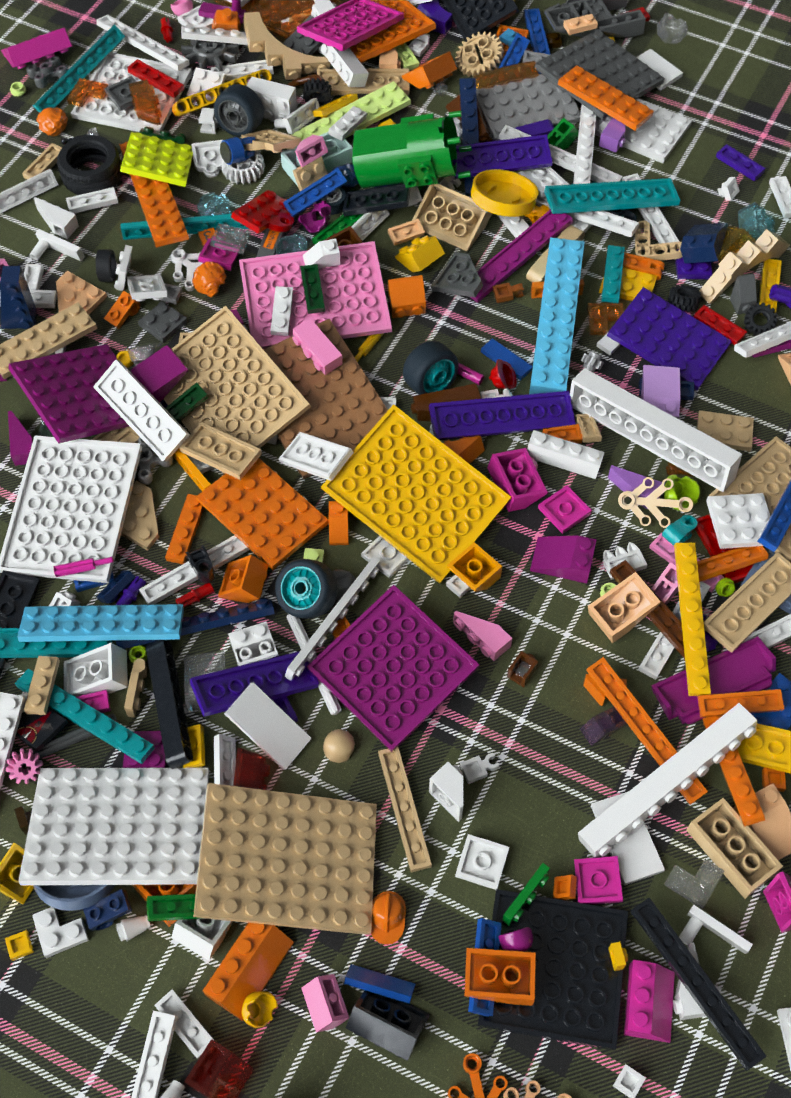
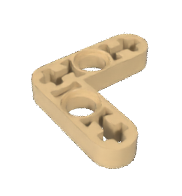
(651, 249)

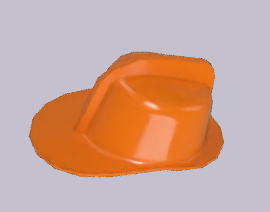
(388, 917)

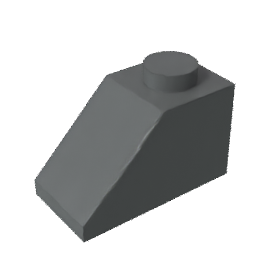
(744, 293)

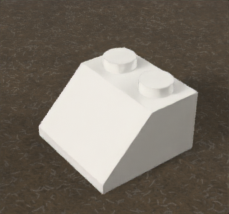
(447, 789)
(201, 935)

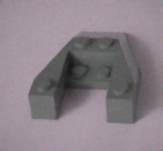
(619, 25)

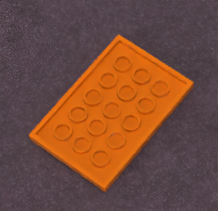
(263, 513)

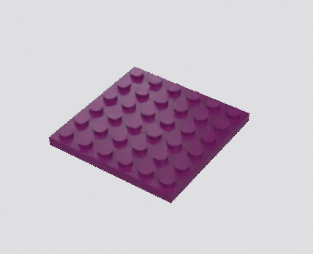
(64, 392)
(393, 667)

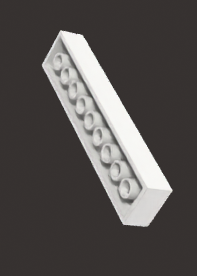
(655, 430)

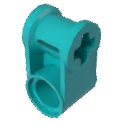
(680, 530)

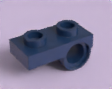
(107, 909)

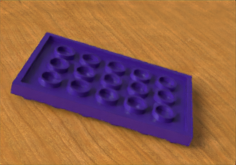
(669, 337)

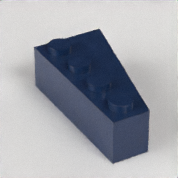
(16, 300)

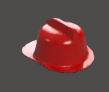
(503, 375)

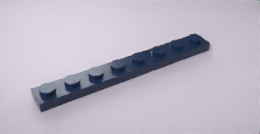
(469, 119)
(215, 619)

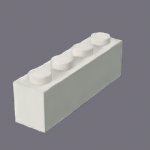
(346, 65)
(565, 454)

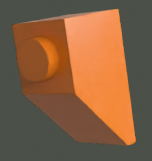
(338, 524)

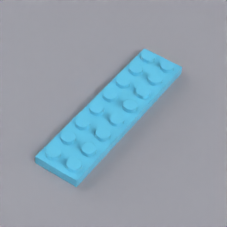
(101, 623)

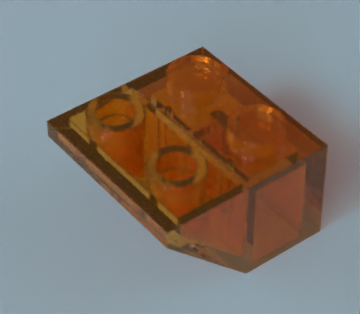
(145, 102)

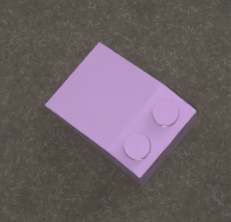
(662, 388)

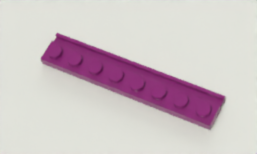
(521, 250)

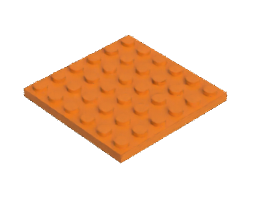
(412, 26)

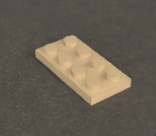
(220, 450)

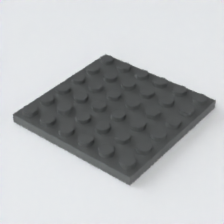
(606, 61)

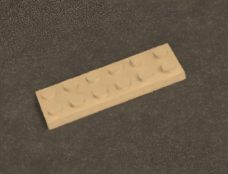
(376, 79)
(46, 337)
(751, 603)

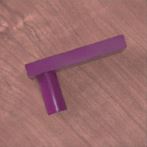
(209, 9)

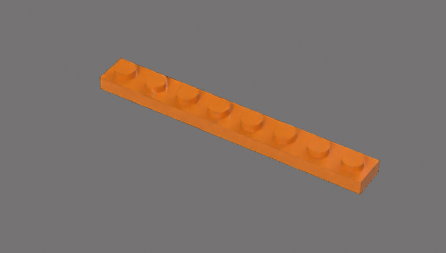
(639, 721)

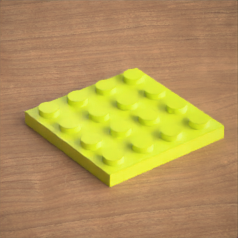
(157, 159)

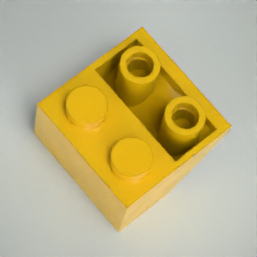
(420, 253)

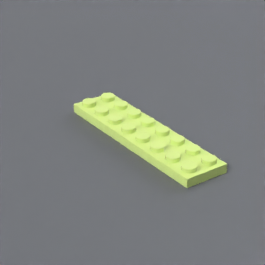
(376, 104)

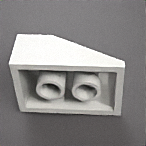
(96, 671)

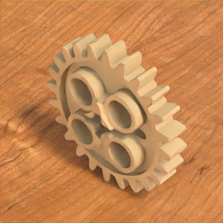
(490, 51)

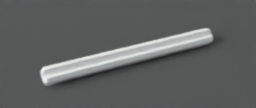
(302, 638)

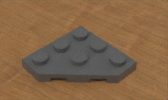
(458, 277)

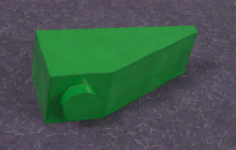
(563, 134)

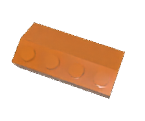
(247, 966)

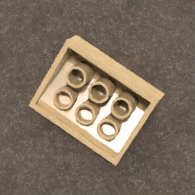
(451, 216)

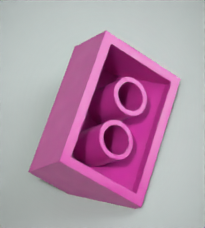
(518, 477)
(649, 1001)

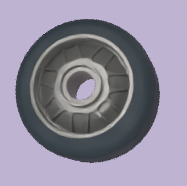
(238, 110)

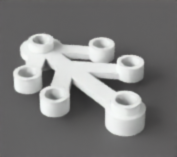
(180, 257)

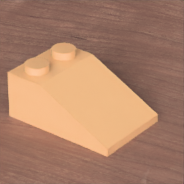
(623, 607)
(776, 829)

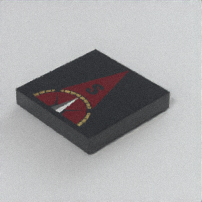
(40, 729)

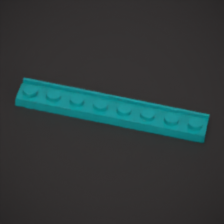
(12, 648)

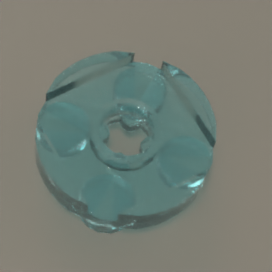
(210, 199)

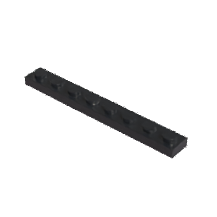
(698, 984)

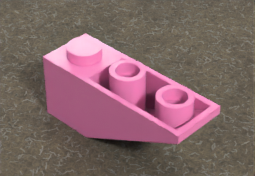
(486, 635)

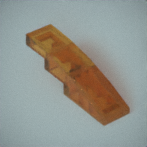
(506, 74)

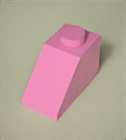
(310, 149)

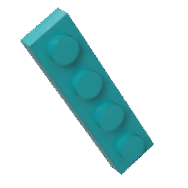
(613, 274)

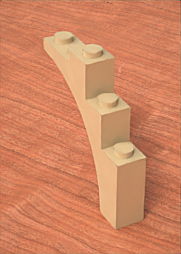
(276, 53)
(767, 246)

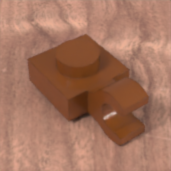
(505, 292)

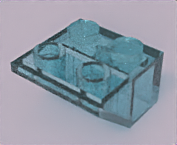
(755, 220)

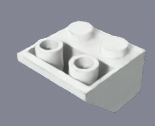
(253, 644)

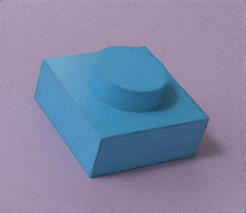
(508, 36)

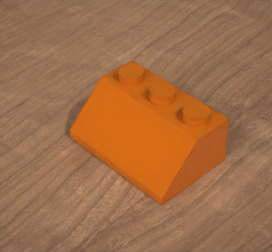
(431, 71)

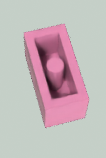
(325, 1003)

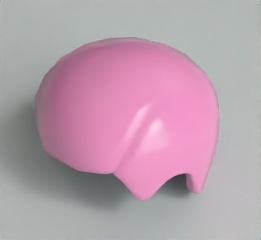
(181, 7)

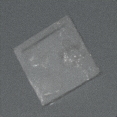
(230, 238)

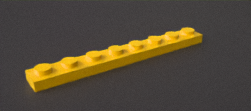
(692, 619)

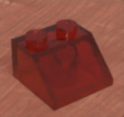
(251, 770)

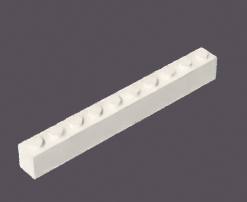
(667, 781)

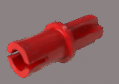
(166, 29)
(195, 595)

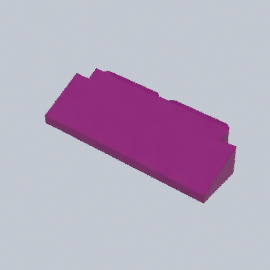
(734, 672)

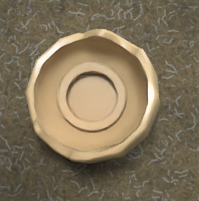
(338, 745)

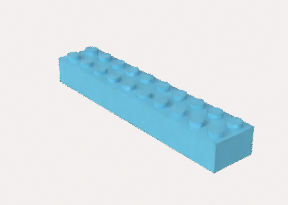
(557, 316)

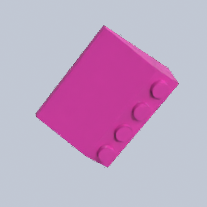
(37, 47)

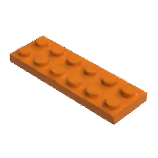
(605, 97)

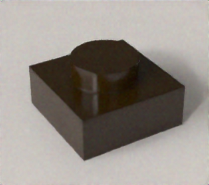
(554, 40)
(23, 818)

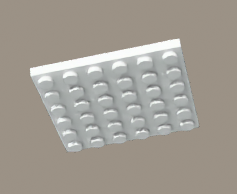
(105, 112)

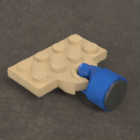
(233, 148)

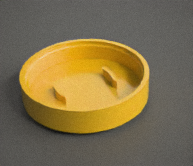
(504, 192)

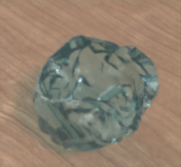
(291, 244)

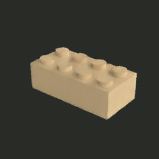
(734, 848)

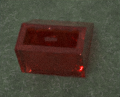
(218, 1073)

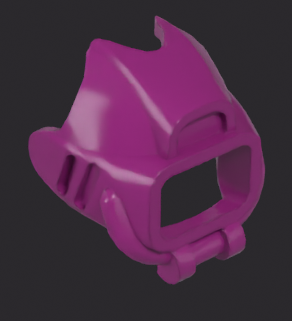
(309, 219)

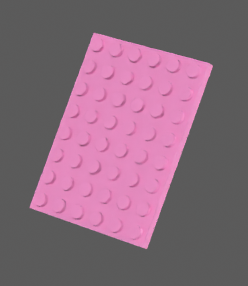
(350, 291)

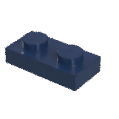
(119, 583)

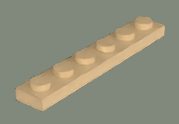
(404, 810)

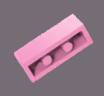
(317, 346)

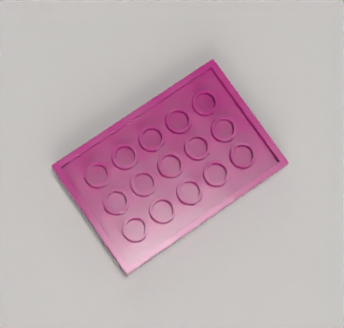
(350, 23)

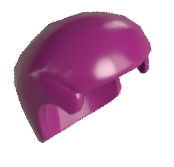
(517, 940)

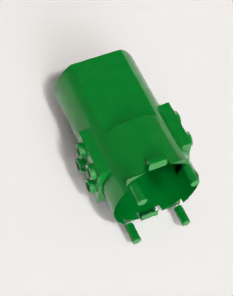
(408, 152)

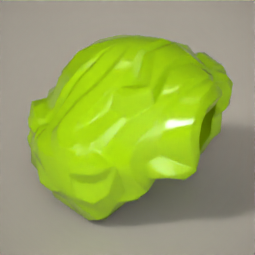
(682, 488)

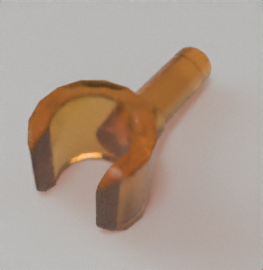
(673, 470)

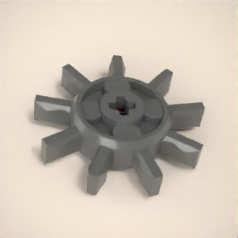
(210, 53)

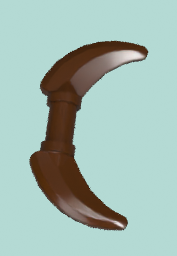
(299, 81)

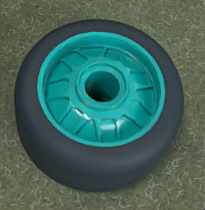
(430, 368)
(319, 592)

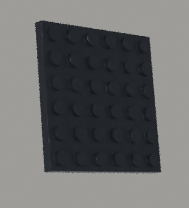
(573, 972)

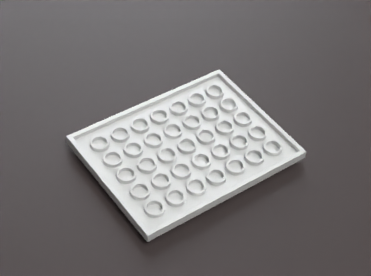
(70, 507)
(115, 826)

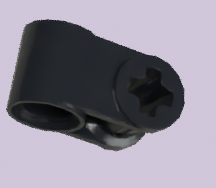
(200, 561)

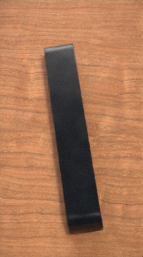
(169, 704)

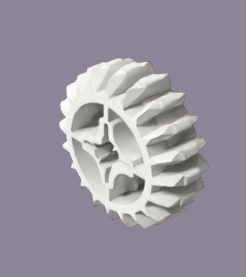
(244, 171)

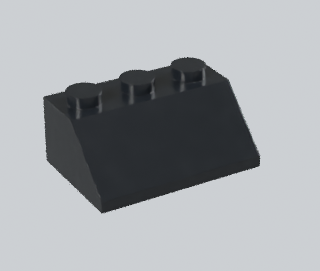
(388, 1023)

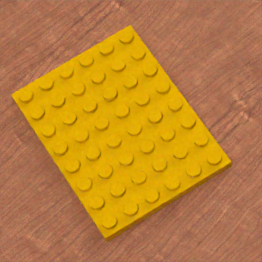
(416, 493)

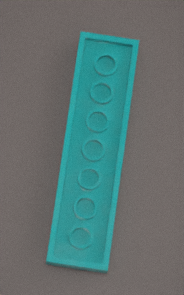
(611, 195)

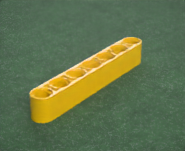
(213, 93)

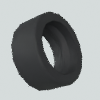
(106, 265)

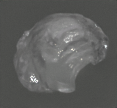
(671, 29)

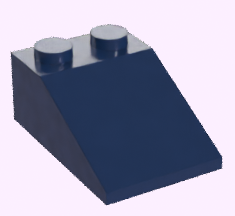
(703, 242)

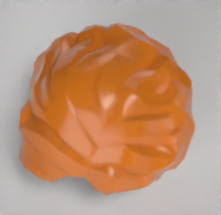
(52, 121)
(208, 278)

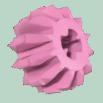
(15, 766)

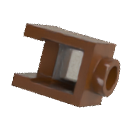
(522, 668)

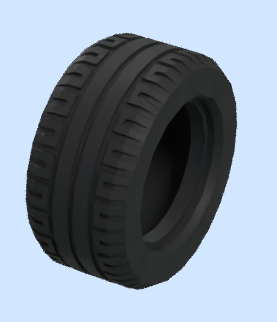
(84, 150)

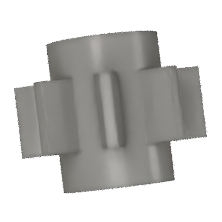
(592, 361)

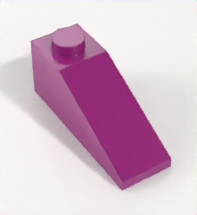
(19, 440)

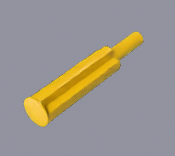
(367, 345)

